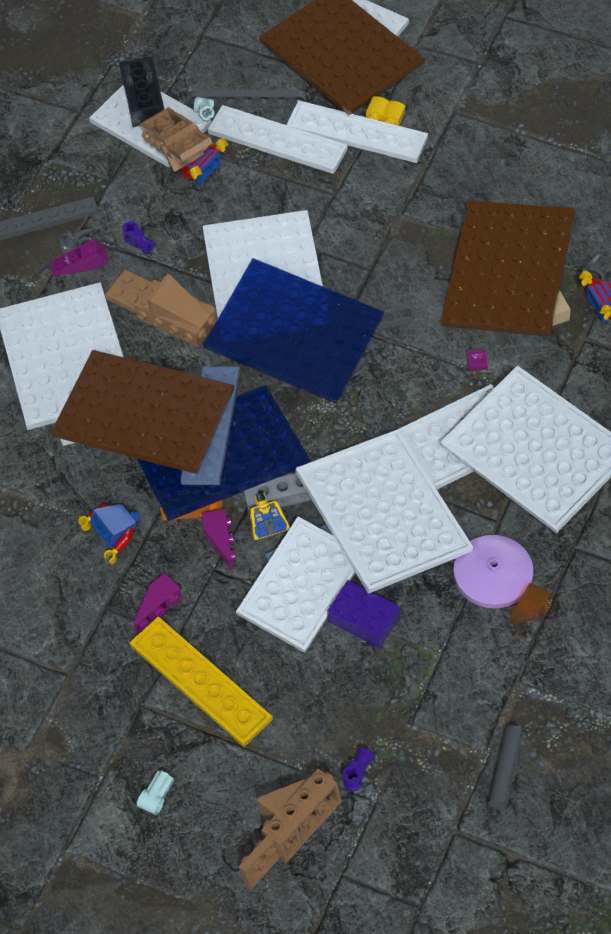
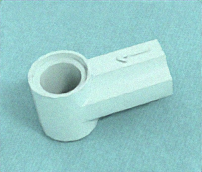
(204, 108)
(153, 797)

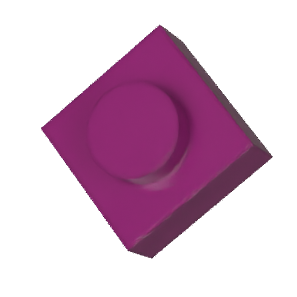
(477, 360)

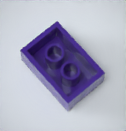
(363, 614)

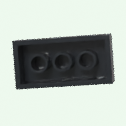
(141, 89)

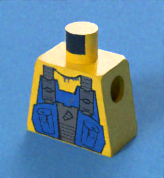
(266, 518)

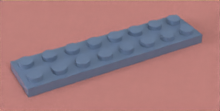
(212, 465)

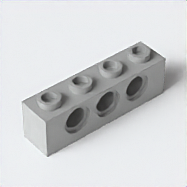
(292, 495)

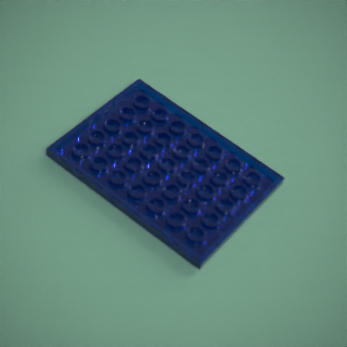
(294, 330)
(257, 451)

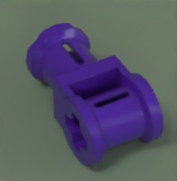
(135, 236)
(356, 770)

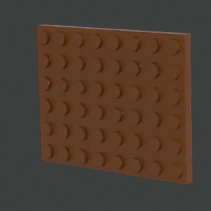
(342, 51)
(508, 268)
(143, 411)

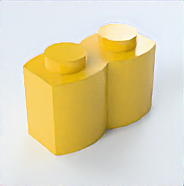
(385, 110)

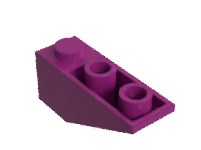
(83, 258)
(217, 535)
(158, 598)

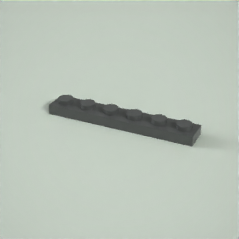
(48, 218)

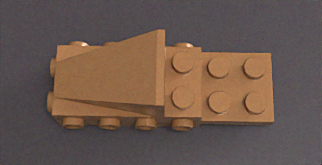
(175, 137)
(164, 306)
(287, 811)

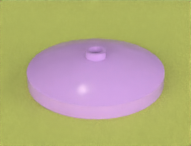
(493, 572)

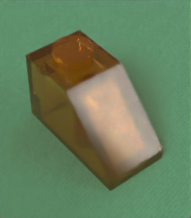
(531, 605)

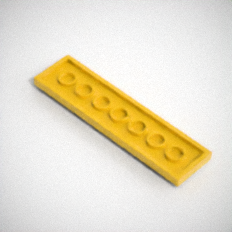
(201, 681)

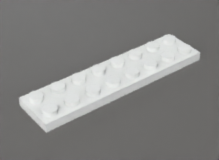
(359, 131)
(278, 139)

